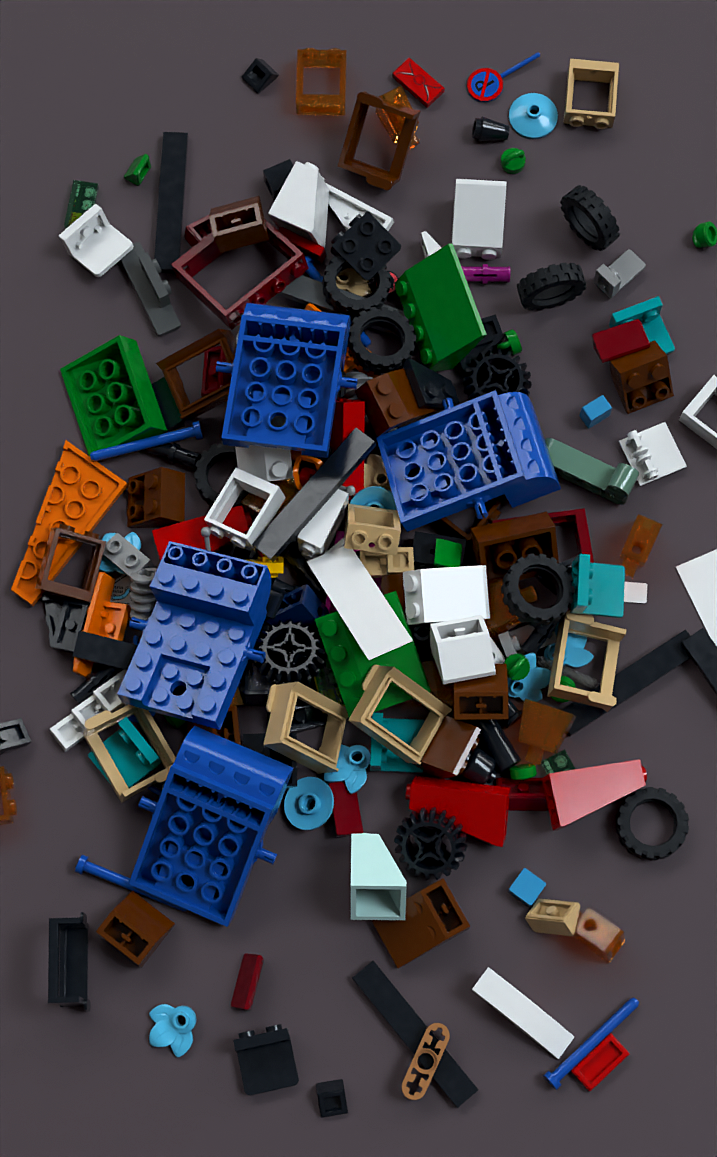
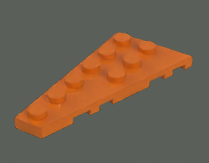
(77, 498)

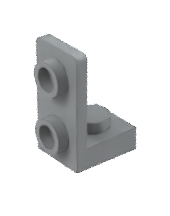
(619, 273)
(125, 555)
(513, 640)

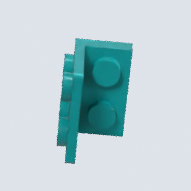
(649, 315)
(597, 588)
(130, 754)
(385, 760)

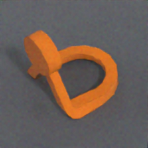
(296, 455)

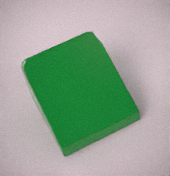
(138, 169)
(447, 554)

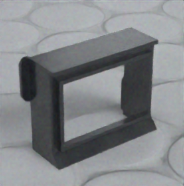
(73, 941)

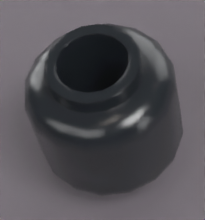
(479, 767)

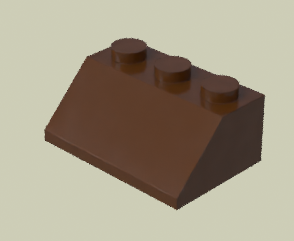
(506, 541)

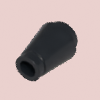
(489, 130)

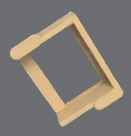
(585, 626)
(375, 686)
(281, 706)
(107, 719)

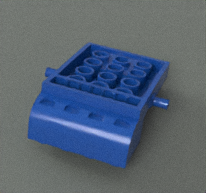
(287, 368)
(468, 458)
(197, 634)
(210, 825)

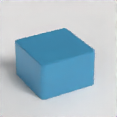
(595, 411)
(527, 887)

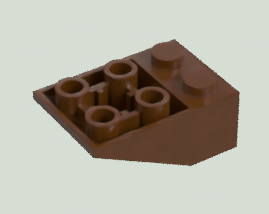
(429, 922)

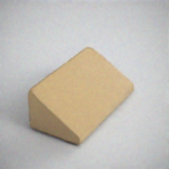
(554, 917)

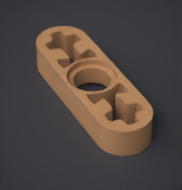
(440, 1045)

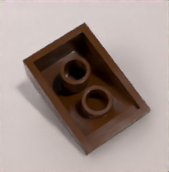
(390, 402)

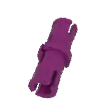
(487, 274)

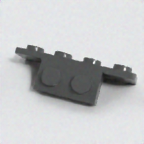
(151, 289)

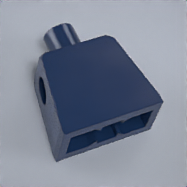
(300, 605)

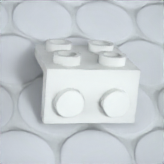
(95, 242)

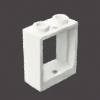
(688, 415)
(236, 483)
(321, 529)

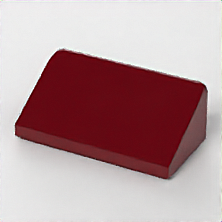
(620, 340)
(211, 379)
(525, 794)
(345, 810)
(247, 981)

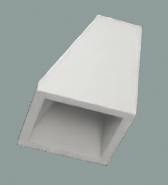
(303, 203)
(478, 218)
(445, 594)

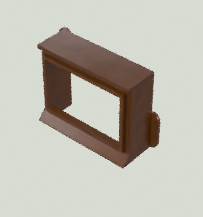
(375, 175)
(169, 364)

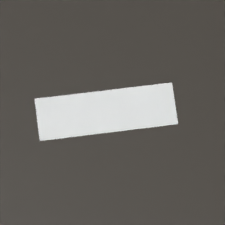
(701, 584)
(359, 602)

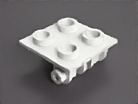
(652, 453)

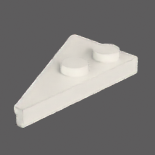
(347, 208)

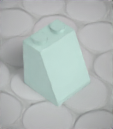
(376, 881)

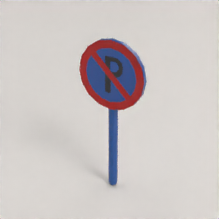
(487, 83)

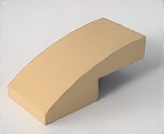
(386, 564)

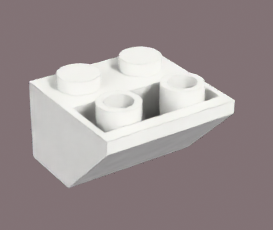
(462, 649)

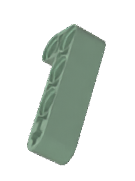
(592, 473)

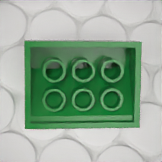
(440, 309)
(113, 395)
(352, 666)

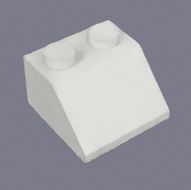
(266, 462)

